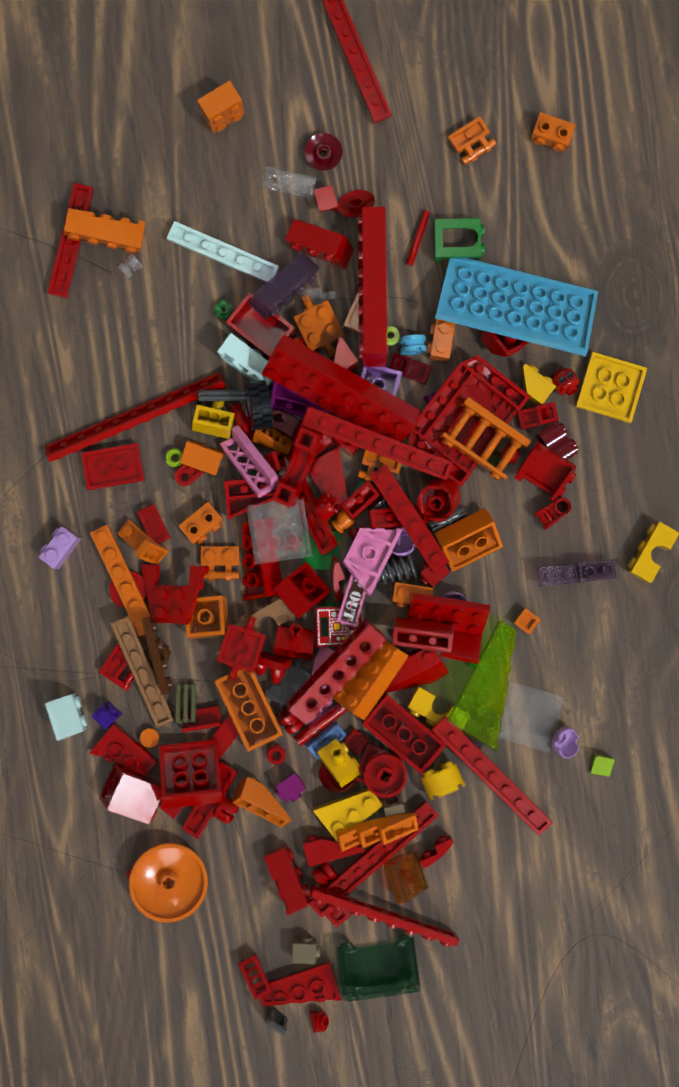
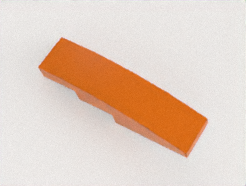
(381, 829)

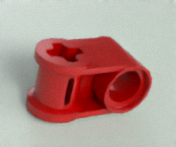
(552, 513)

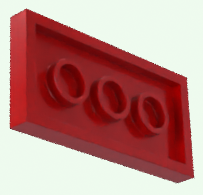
(465, 615)

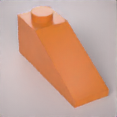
(259, 801)

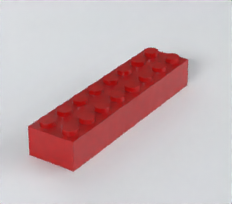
(372, 286)
(339, 390)

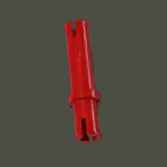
(321, 723)

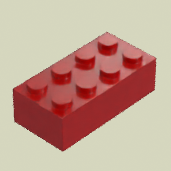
(404, 733)

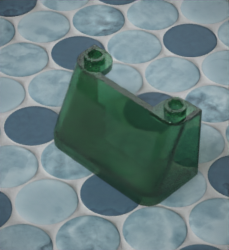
(378, 970)

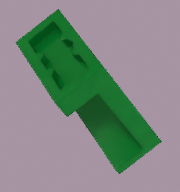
(474, 251)

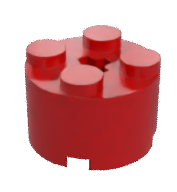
(439, 499)

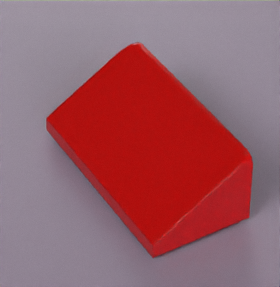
(360, 500)

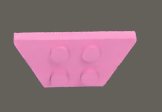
(370, 554)

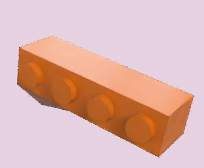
(104, 230)

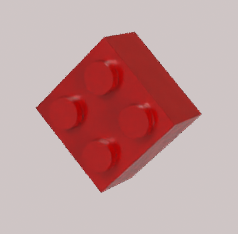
(302, 590)

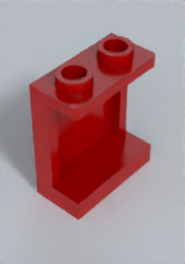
(547, 470)

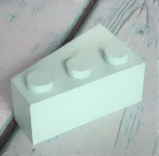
(244, 359)

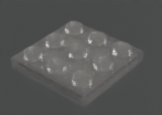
(279, 532)
(530, 716)

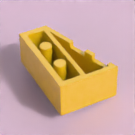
(347, 810)

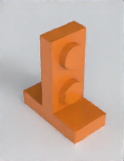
(142, 543)

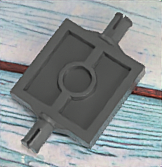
(291, 682)

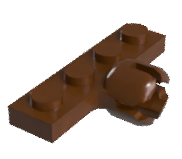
(158, 654)

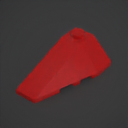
(501, 344)
(419, 669)

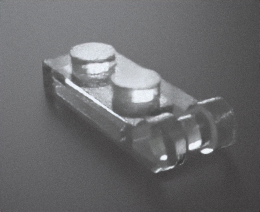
(289, 182)

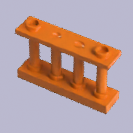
(501, 430)

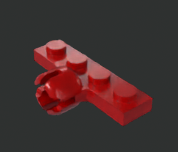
(318, 514)
(222, 811)

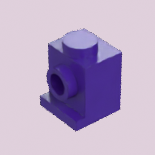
(106, 715)

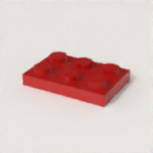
(112, 466)

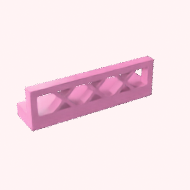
(254, 457)

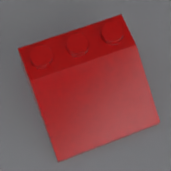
(190, 774)

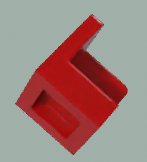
(326, 199)

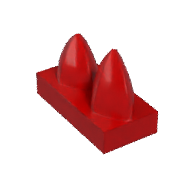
(276, 664)

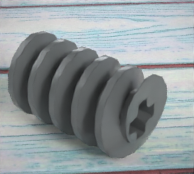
(398, 569)

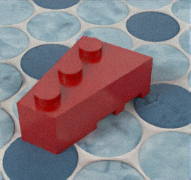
(320, 243)
(241, 495)
(287, 879)

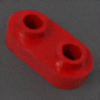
(193, 475)

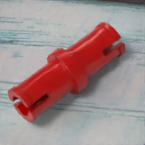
(241, 420)

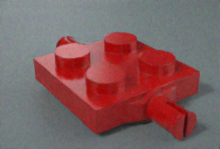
(241, 648)

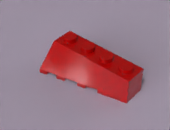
(259, 578)

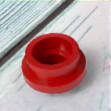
(273, 760)

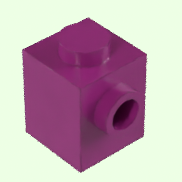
(290, 787)

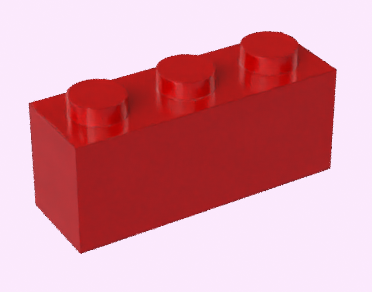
(423, 634)

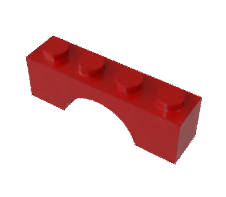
(298, 469)

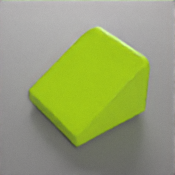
(602, 765)

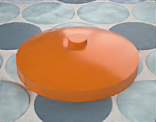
(168, 882)

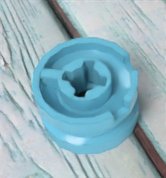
(412, 344)

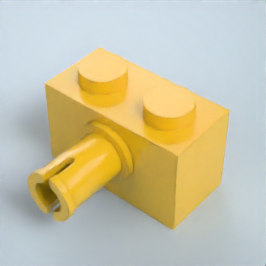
(213, 420)
(339, 762)

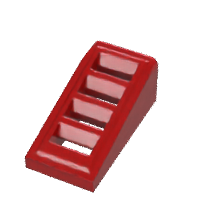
(242, 965)

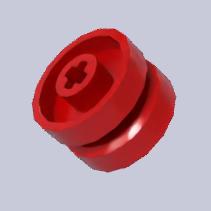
(390, 784)

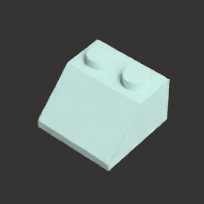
(66, 716)

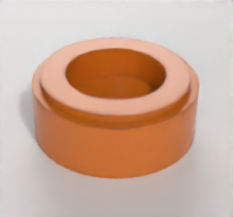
(343, 516)
(149, 737)

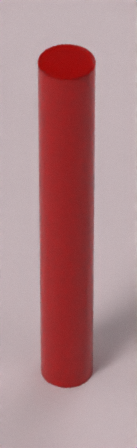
(418, 237)

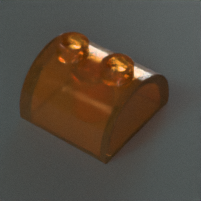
(405, 876)

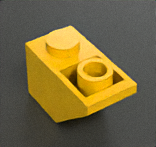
(535, 384)

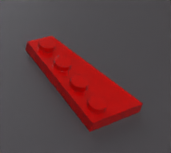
(303, 986)

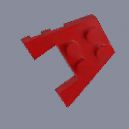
(169, 602)

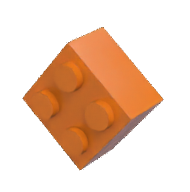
(221, 107)
(209, 618)

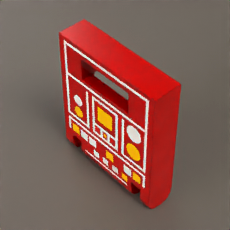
(336, 631)

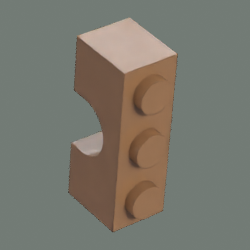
(277, 610)

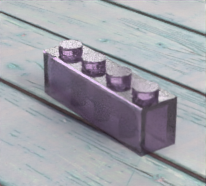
(284, 286)

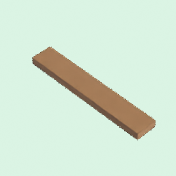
(142, 671)

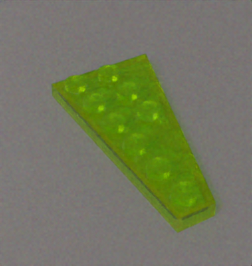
(484, 695)

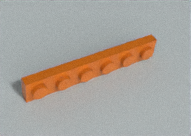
(121, 577)

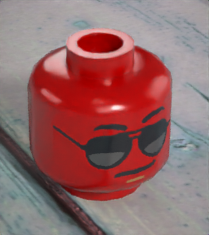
(565, 381)

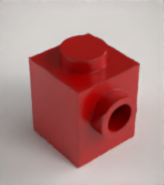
(430, 578)

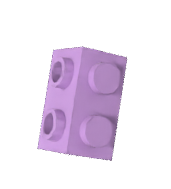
(59, 547)

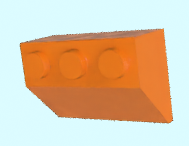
(469, 539)

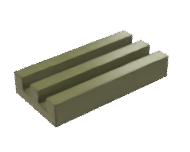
(185, 720)

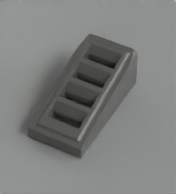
(277, 1021)

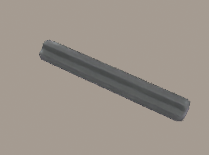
(223, 395)

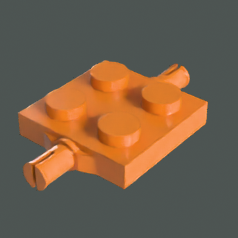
(319, 325)

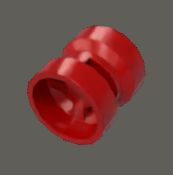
(290, 721)
(324, 874)

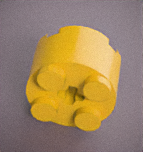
(443, 780)

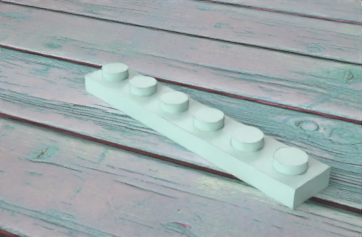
(222, 252)

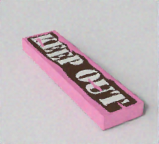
(351, 603)

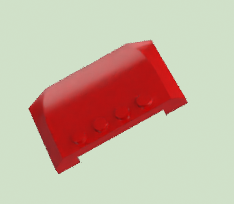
(485, 386)

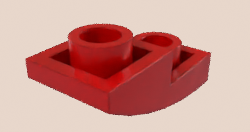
(441, 845)

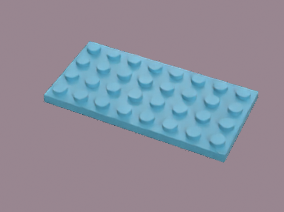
(517, 305)

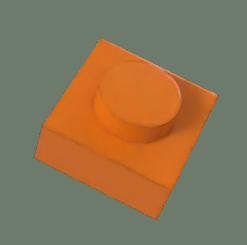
(526, 621)

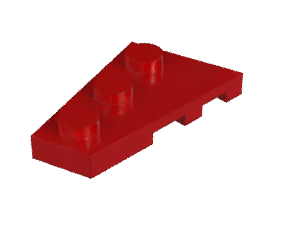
(329, 476)
(122, 749)

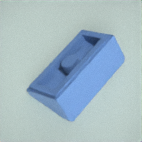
(324, 737)

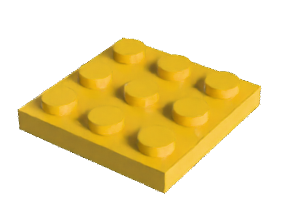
(611, 387)

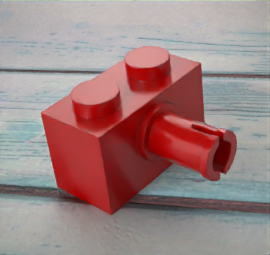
(294, 642)

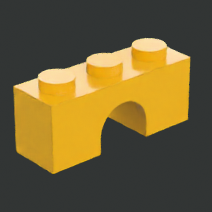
(643, 565)
(421, 704)

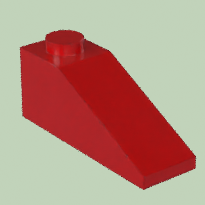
(326, 849)

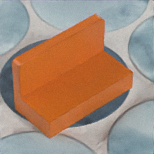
(202, 457)

